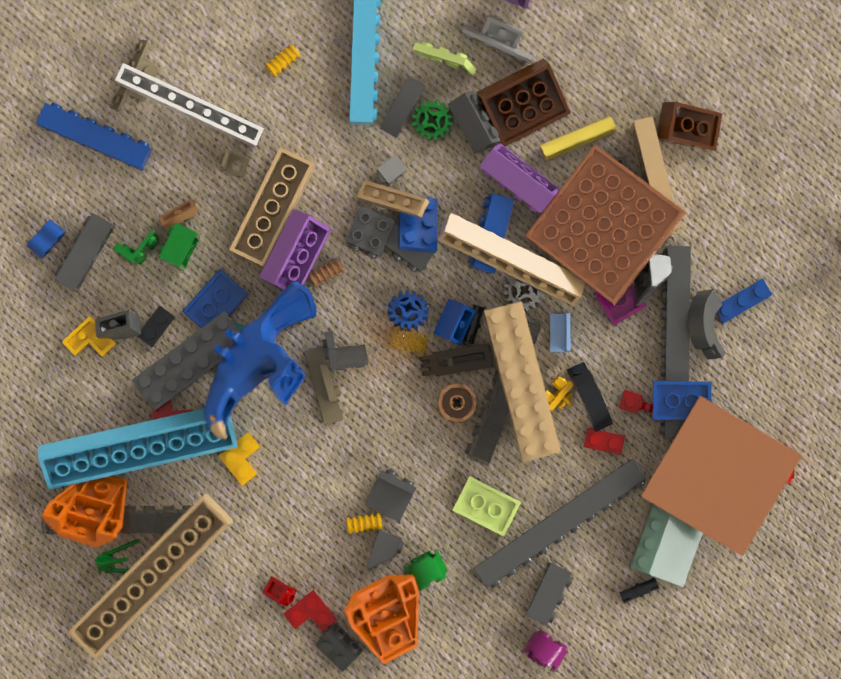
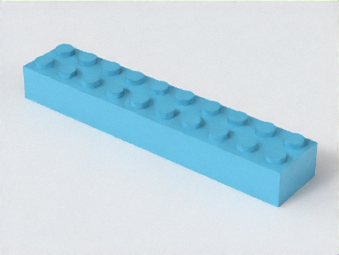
(131, 448)

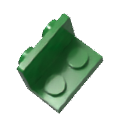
(138, 256)

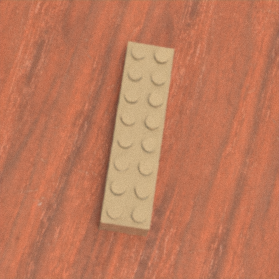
(521, 381)

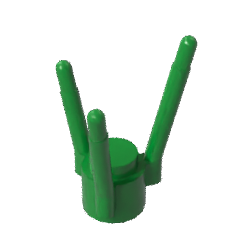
(106, 562)

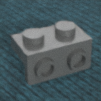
(339, 647)

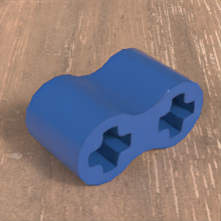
(46, 239)

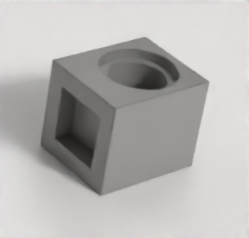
(391, 170)

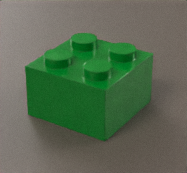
(178, 246)

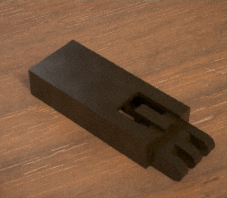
(463, 359)

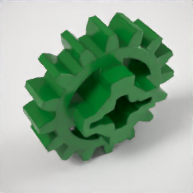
(425, 109)

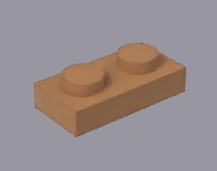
(179, 214)

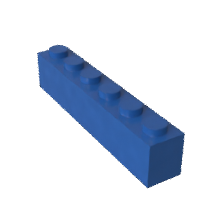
(93, 136)

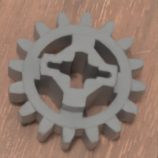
(531, 296)

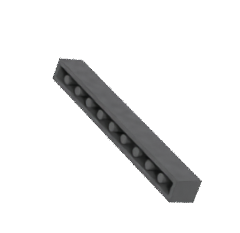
(676, 328)
(559, 523)

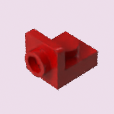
(279, 591)

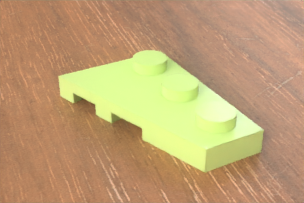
(438, 55)

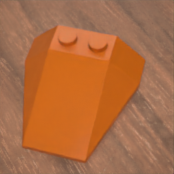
(89, 511)
(386, 615)

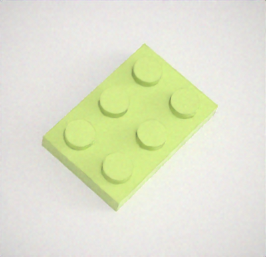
(486, 506)

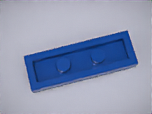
(743, 300)

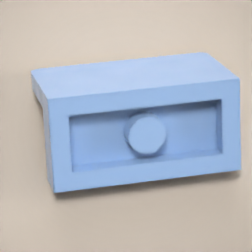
(560, 333)

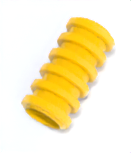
(282, 60)
(364, 523)

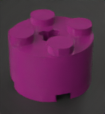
(545, 651)

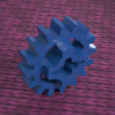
(408, 319)

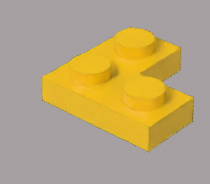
(85, 335)
(236, 458)

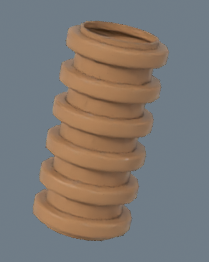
(326, 272)

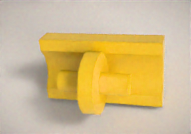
(563, 387)

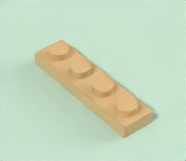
(392, 199)

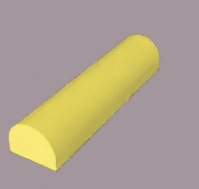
(578, 138)

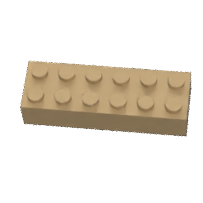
(272, 207)

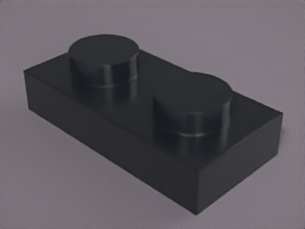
(156, 326)

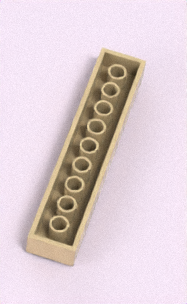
(150, 576)

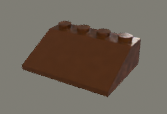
(524, 102)

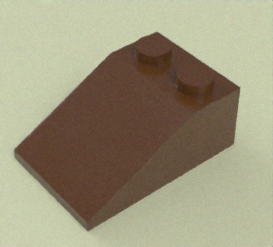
(689, 126)

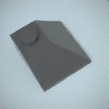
(652, 277)

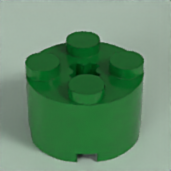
(426, 569)

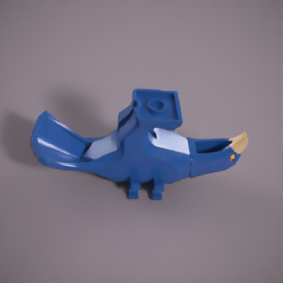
(257, 357)

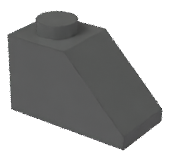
(118, 325)
(384, 548)

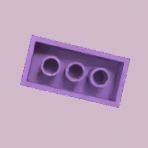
(519, 178)
(295, 250)

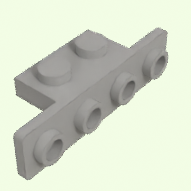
(500, 35)

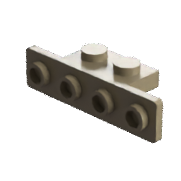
(140, 64)
(323, 385)

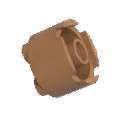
(457, 392)

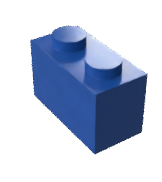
(454, 322)

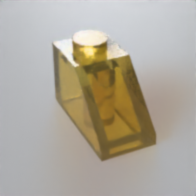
(407, 342)

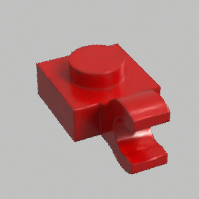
(633, 402)

